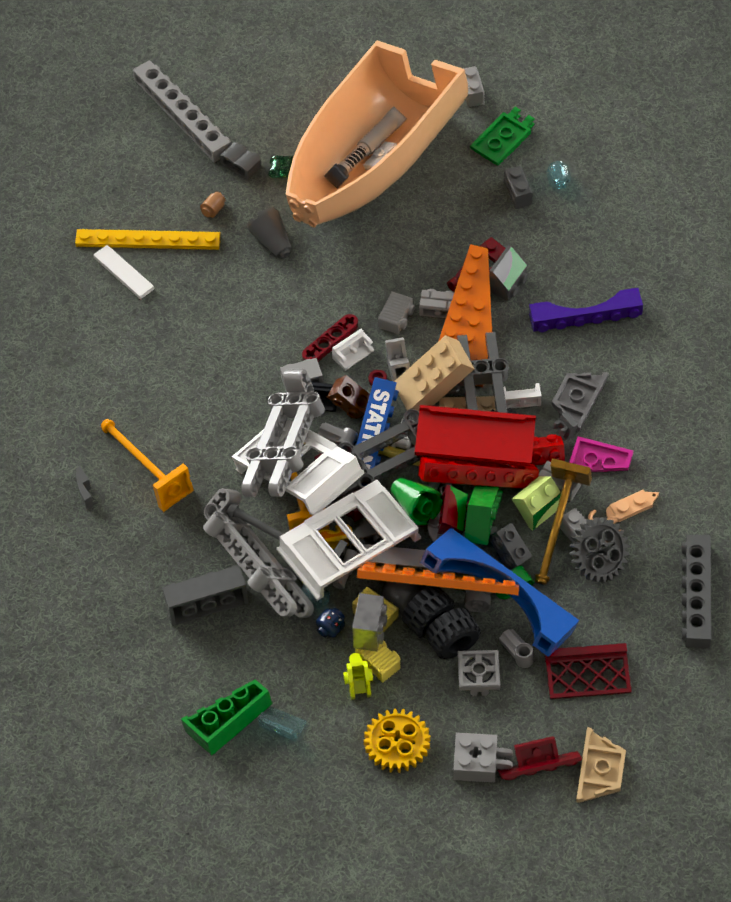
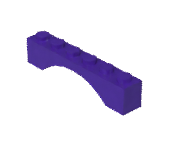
(550, 316)

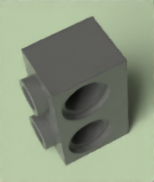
(509, 546)

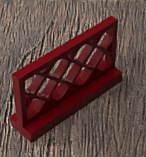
(588, 654)

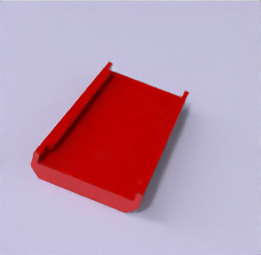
(475, 435)

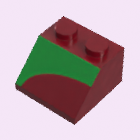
(453, 510)

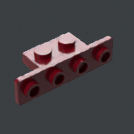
(538, 756)

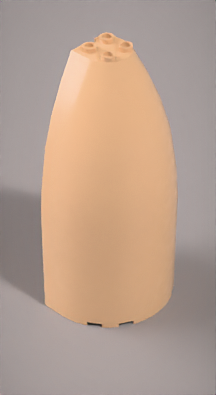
(351, 111)

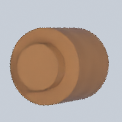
(212, 204)

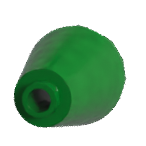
(417, 500)

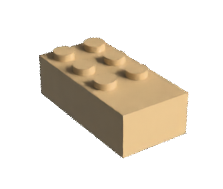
(434, 374)

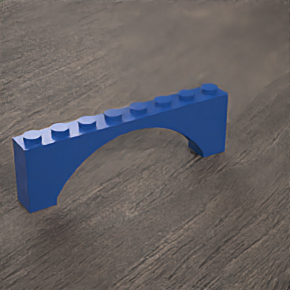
(457, 554)

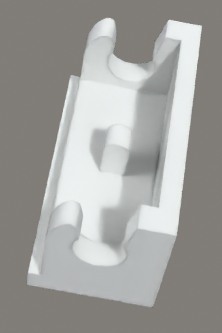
(352, 349)
(523, 398)

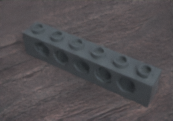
(697, 546)

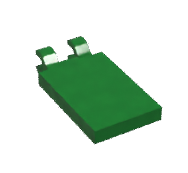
(503, 136)

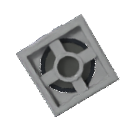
(479, 671)

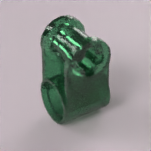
(282, 166)

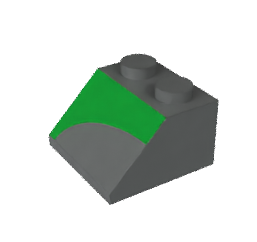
(507, 274)

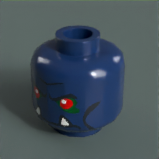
(330, 622)

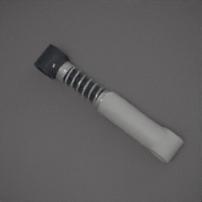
(366, 146)

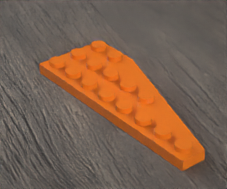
(426, 577)

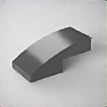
(83, 486)

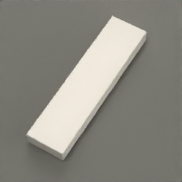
(123, 272)

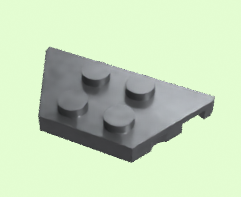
(578, 395)

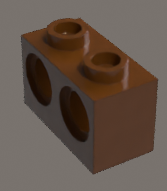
(349, 397)

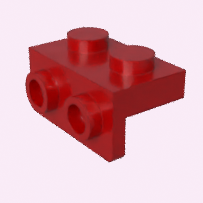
(547, 448)

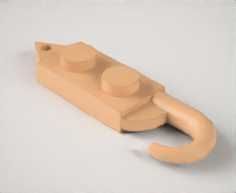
(629, 506)

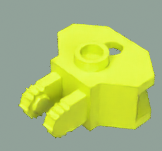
(358, 676)

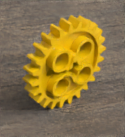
(393, 756)

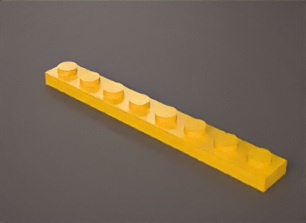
(147, 239)

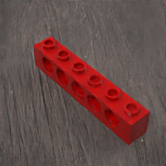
(476, 472)

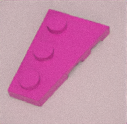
(600, 456)

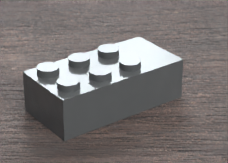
(205, 595)

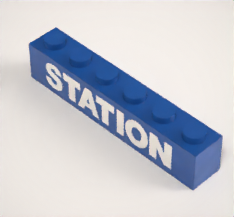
(377, 414)

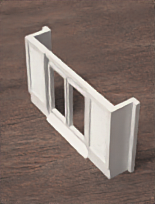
(319, 481)
(314, 558)

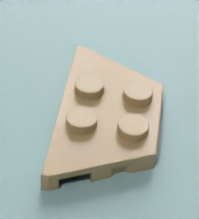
(600, 767)

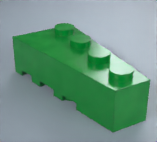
(481, 513)
(227, 717)

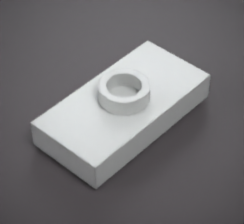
(379, 154)

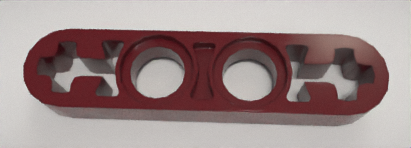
(327, 337)

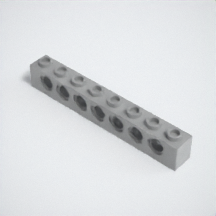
(181, 110)

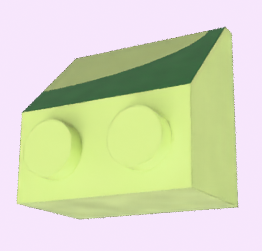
(538, 501)

